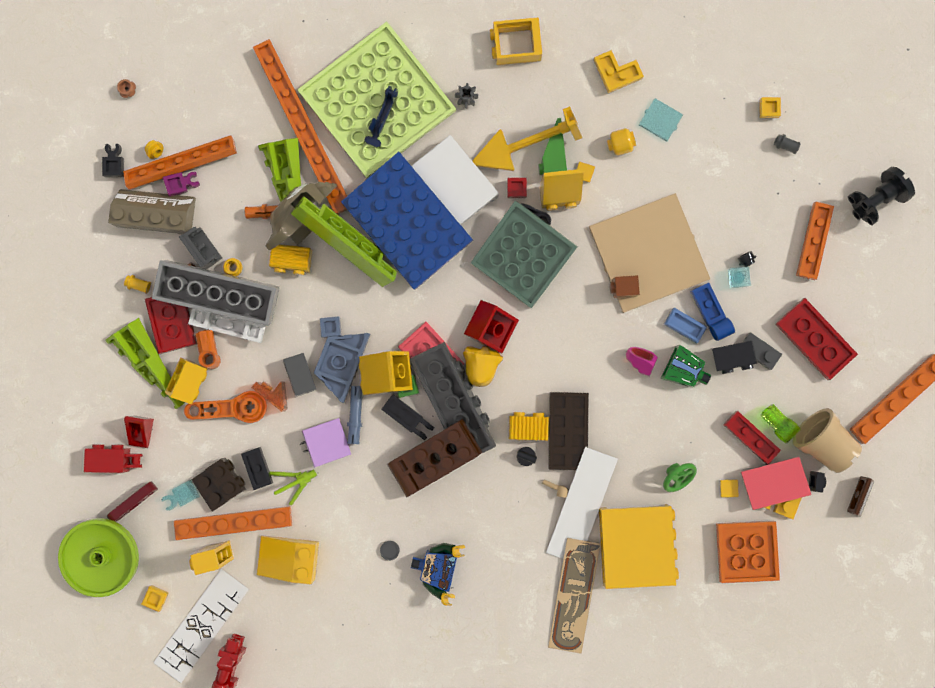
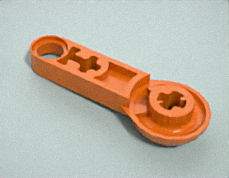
(232, 408)

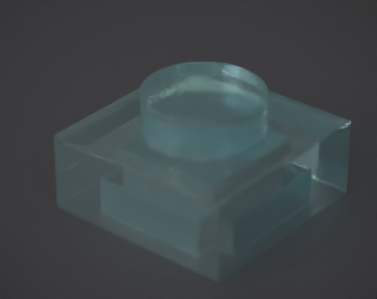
(739, 277)

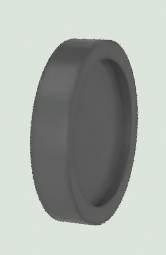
(389, 550)

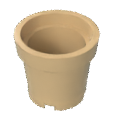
(827, 441)

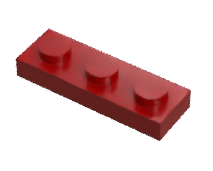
(752, 437)

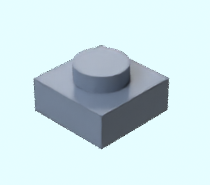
(330, 327)

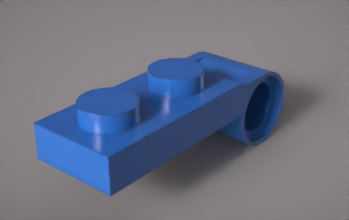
(712, 312)

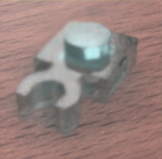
(182, 494)

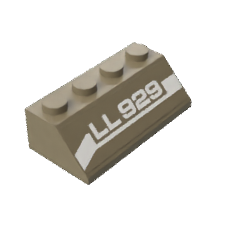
(152, 211)

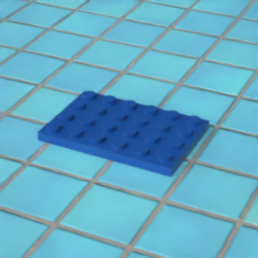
(407, 220)

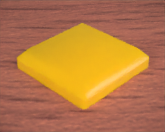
(588, 171)
(729, 488)

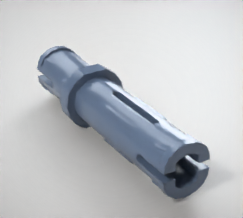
(355, 415)

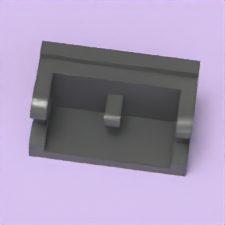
(200, 247)
(299, 374)

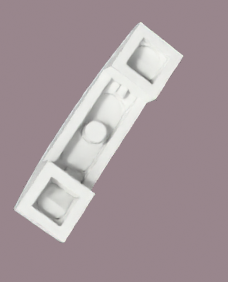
(227, 325)

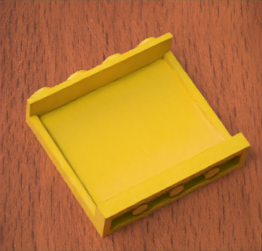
(638, 547)

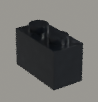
(734, 356)

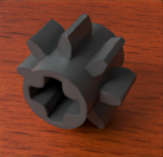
(465, 100)

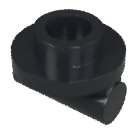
(526, 456)

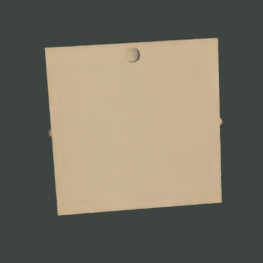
(655, 246)

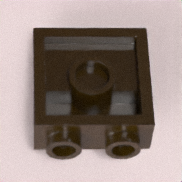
(219, 483)

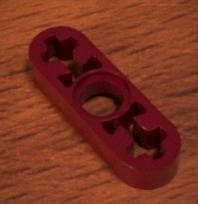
(132, 502)

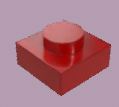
(516, 187)

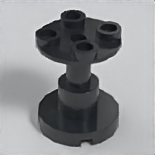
(893, 187)

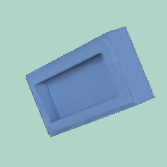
(685, 325)

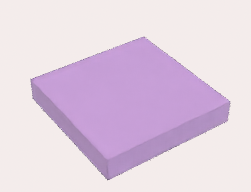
(326, 442)

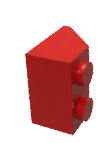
(491, 326)

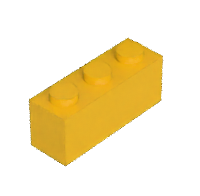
(211, 558)

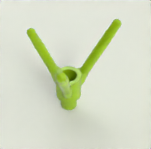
(302, 480)

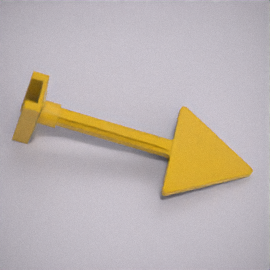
(497, 152)

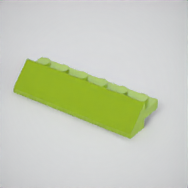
(345, 240)

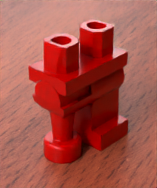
(230, 656)

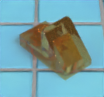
(276, 398)

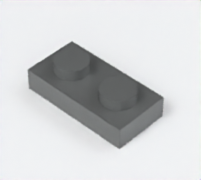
(764, 352)

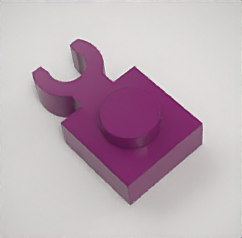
(177, 184)

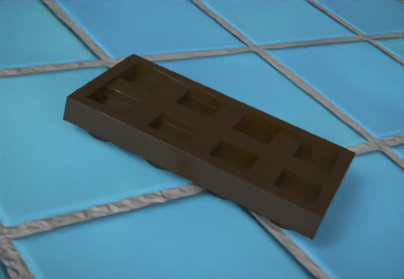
(567, 429)

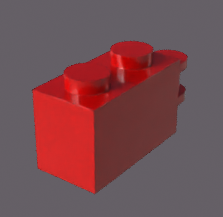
(110, 459)

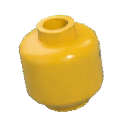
(621, 141)

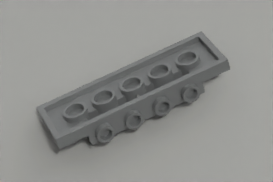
(452, 393)

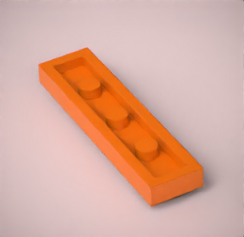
(815, 240)

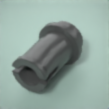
(785, 143)

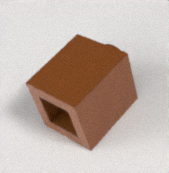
(625, 286)

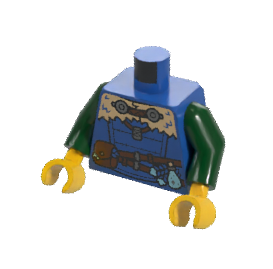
(438, 569)

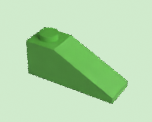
(554, 155)

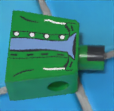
(685, 368)

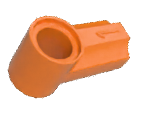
(207, 347)

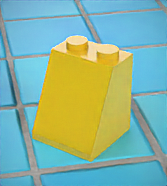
(385, 372)

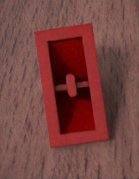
(138, 430)

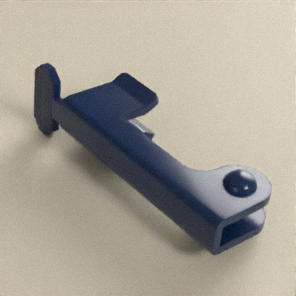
(376, 125)

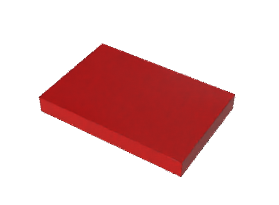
(170, 325)

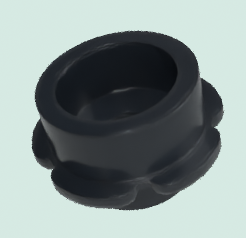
(747, 259)

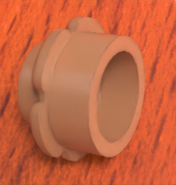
(123, 84)

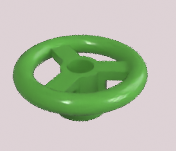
(677, 474)

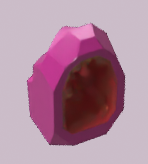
(641, 359)

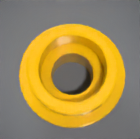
(154, 149)
(232, 261)

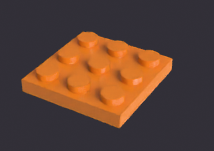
(747, 551)

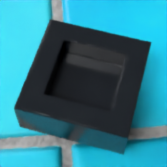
(817, 481)

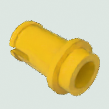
(137, 284)

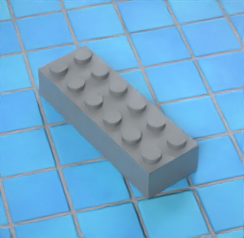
(215, 292)

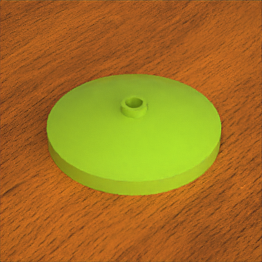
(98, 557)

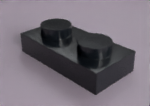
(257, 468)

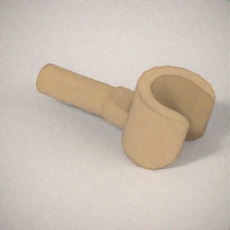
(561, 490)

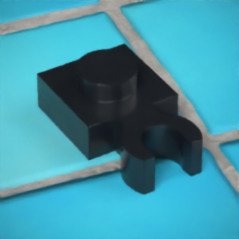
(113, 164)

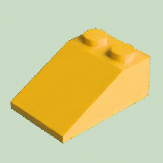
(561, 189)
(288, 559)

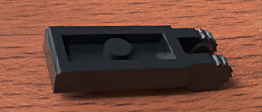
(405, 416)

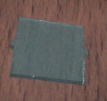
(660, 119)

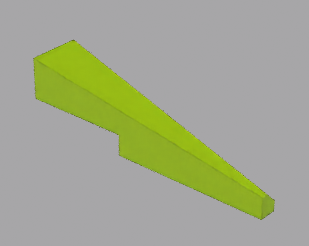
(284, 164)
(140, 351)

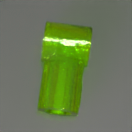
(784, 427)

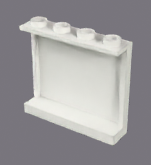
(455, 180)

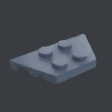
(340, 362)

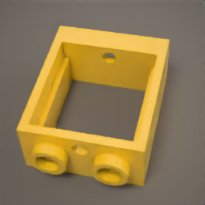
(517, 25)

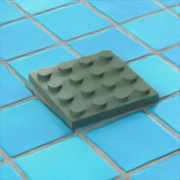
(524, 254)

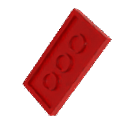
(816, 339)

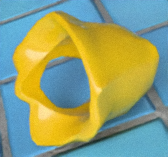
(481, 365)

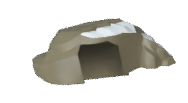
(286, 225)

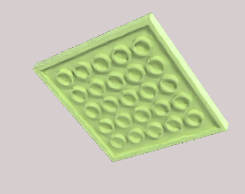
(353, 93)

